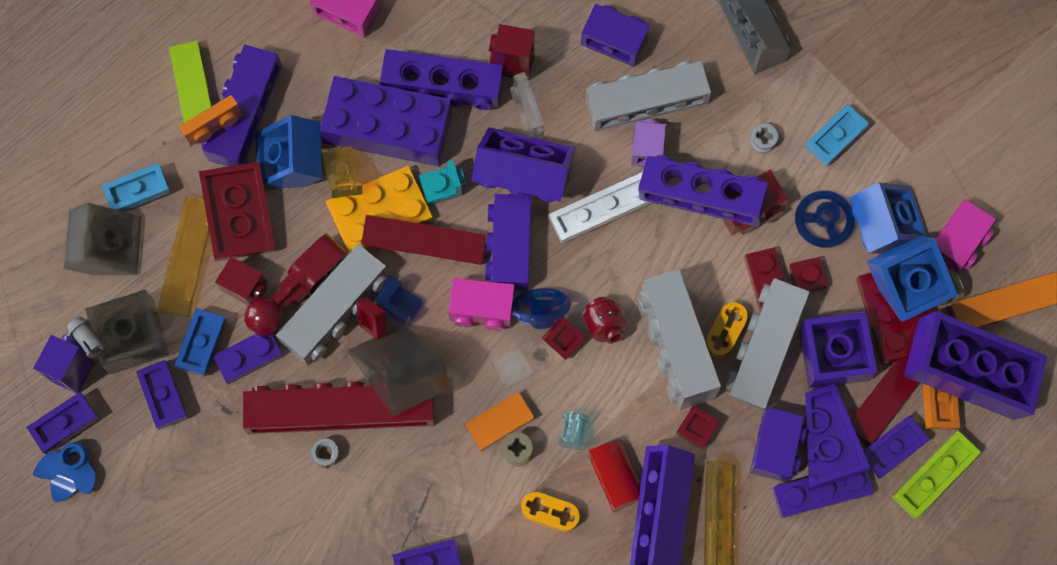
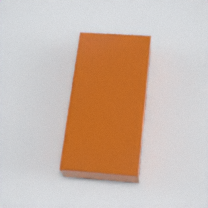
(499, 421)

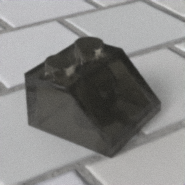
(102, 241)

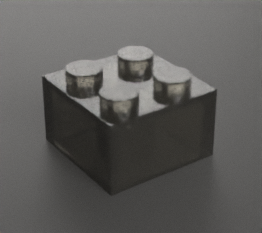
(129, 331)

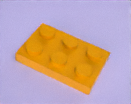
(388, 197)

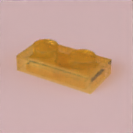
(341, 172)

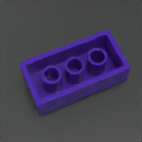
(386, 121)
(976, 366)

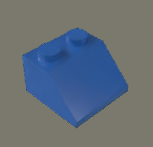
(289, 153)
(887, 216)
(912, 277)

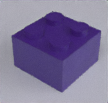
(837, 350)

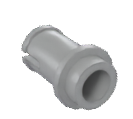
(85, 336)

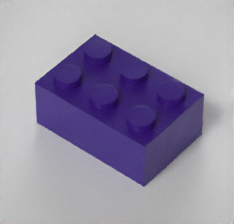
(523, 164)

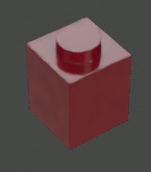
(241, 281)

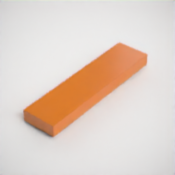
(1007, 302)

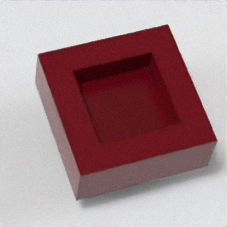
(808, 275)
(372, 318)
(563, 337)
(697, 427)

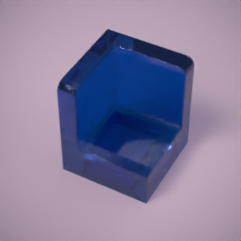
(398, 302)

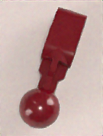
(265, 315)

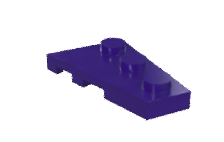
(831, 439)

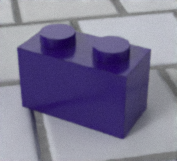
(615, 34)
(64, 363)
(778, 444)

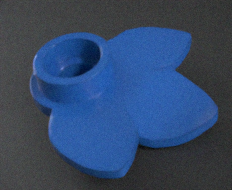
(64, 474)

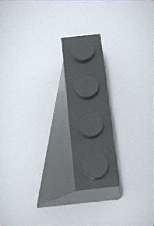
(756, 32)

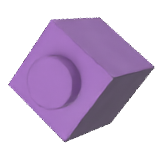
(647, 141)

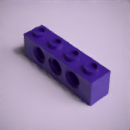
(458, 72)
(714, 203)

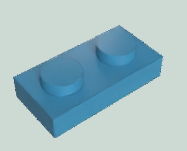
(836, 135)
(136, 188)

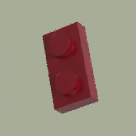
(762, 269)

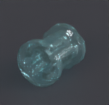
(573, 430)

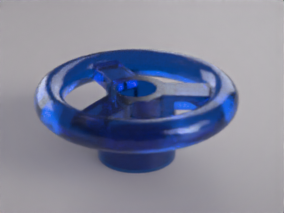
(832, 210)
(541, 310)

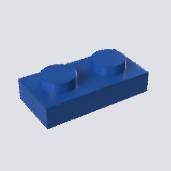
(200, 342)

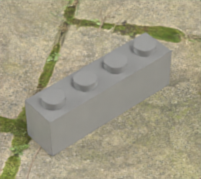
(647, 95)
(332, 305)
(768, 343)

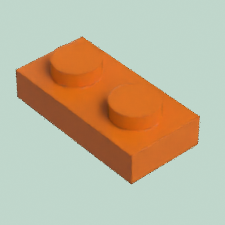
(219, 116)
(940, 409)

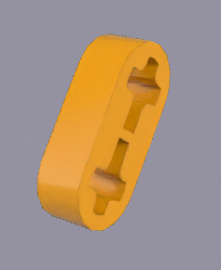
(732, 333)
(547, 519)

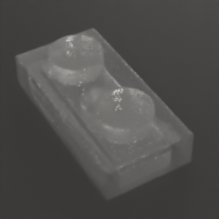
(531, 116)

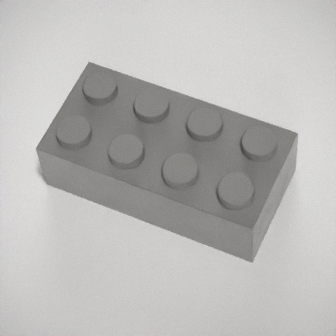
(678, 340)

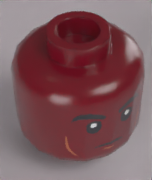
(605, 320)

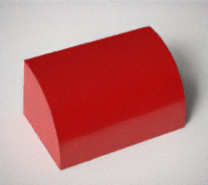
(615, 474)

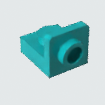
(442, 184)

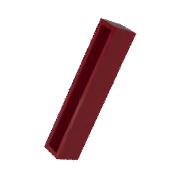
(325, 409)

